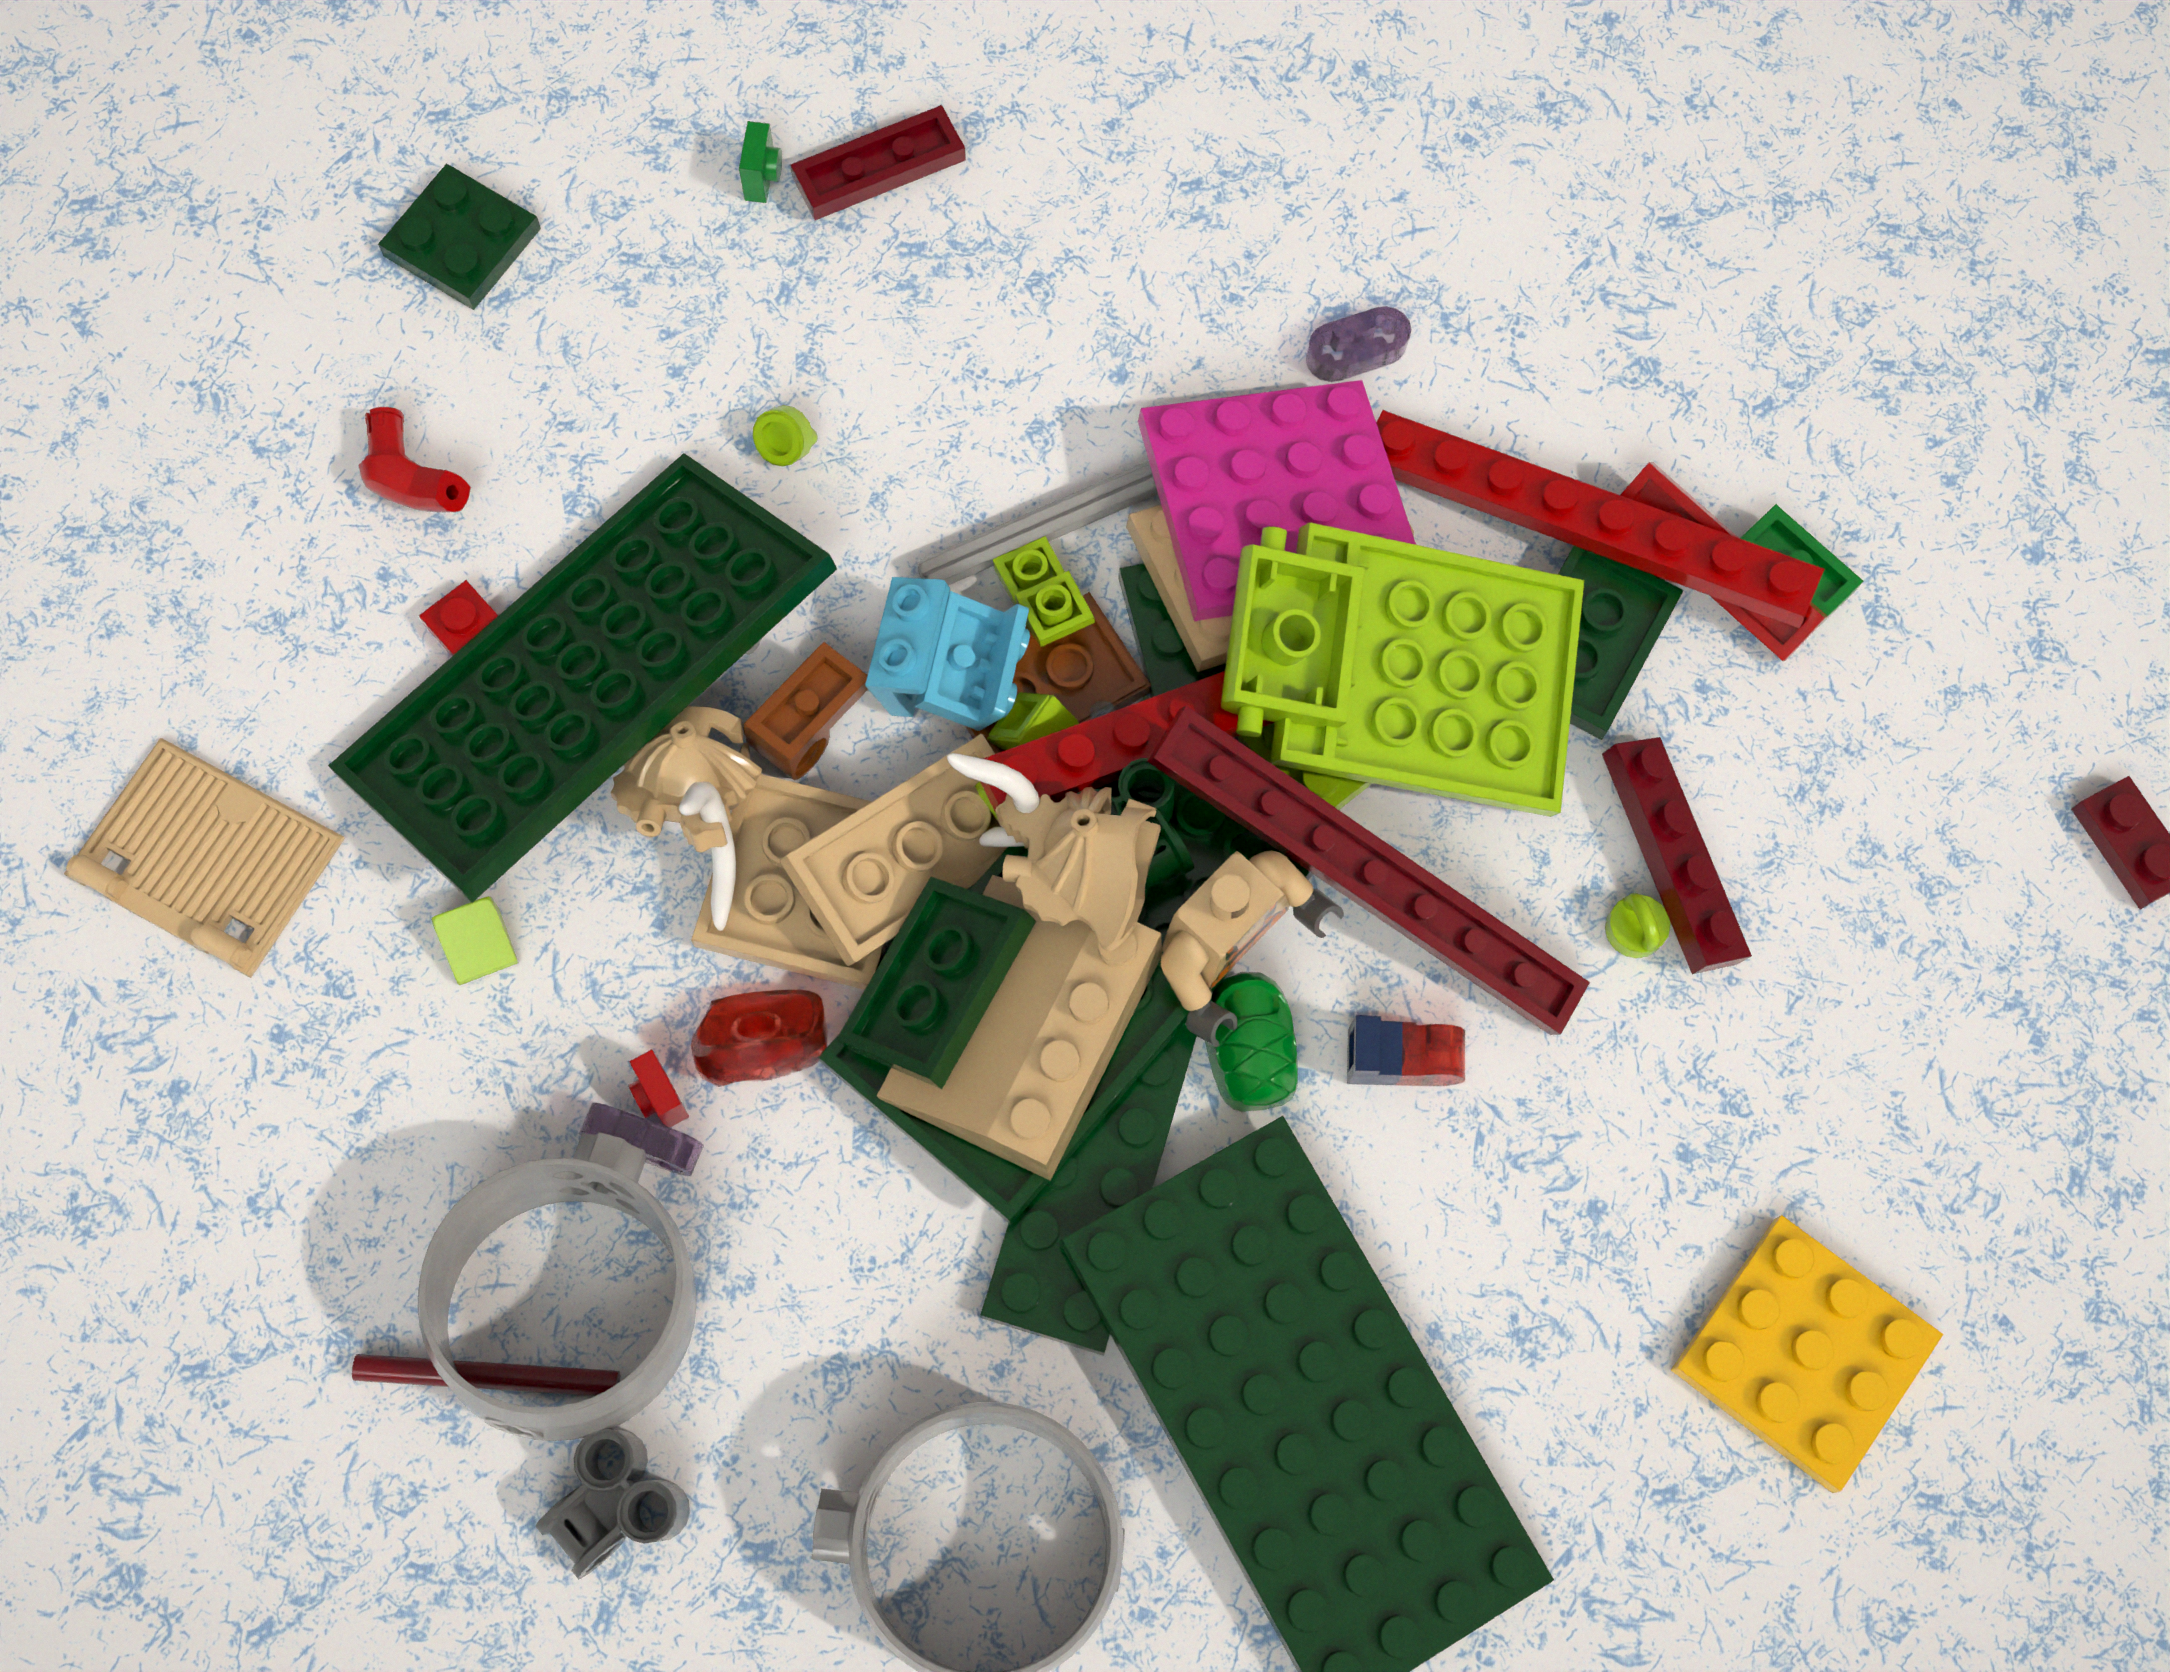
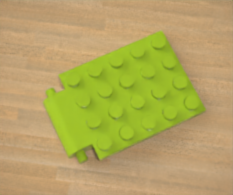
(1406, 666)

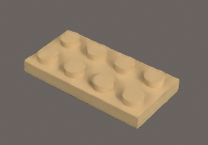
(878, 860)

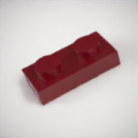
(2129, 839)

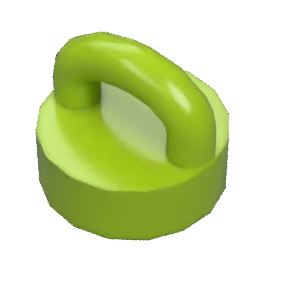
(783, 435)
(1637, 926)

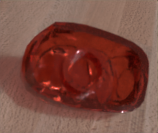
(759, 1036)

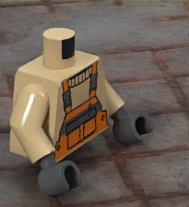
(1226, 922)

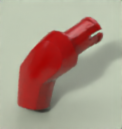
(397, 477)

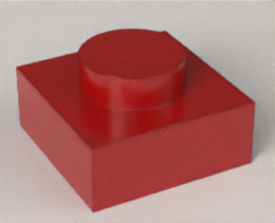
(458, 617)
(655, 1091)

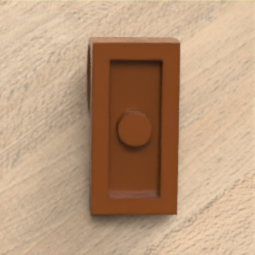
(797, 718)

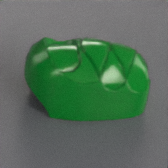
(1258, 1059)

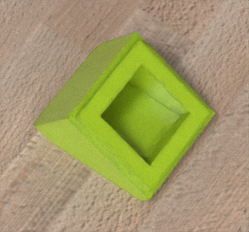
(1030, 719)
(474, 940)

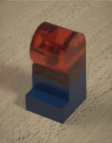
(1404, 1053)

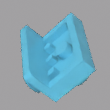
(907, 642)
(975, 663)

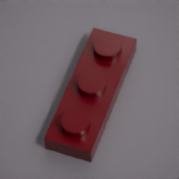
(878, 162)

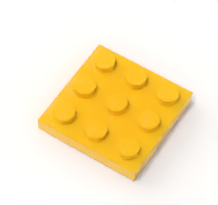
(1807, 1353)

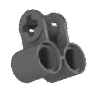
(605, 1511)

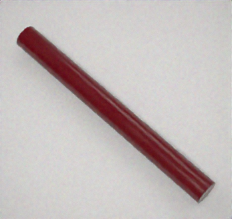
(486, 1375)

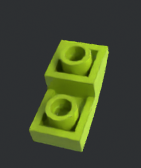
(1039, 582)

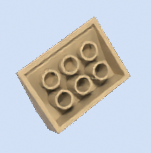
(1038, 1042)

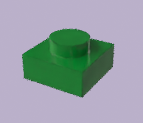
(759, 162)

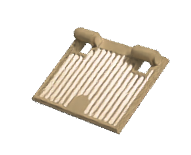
(205, 855)

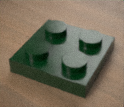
(459, 236)

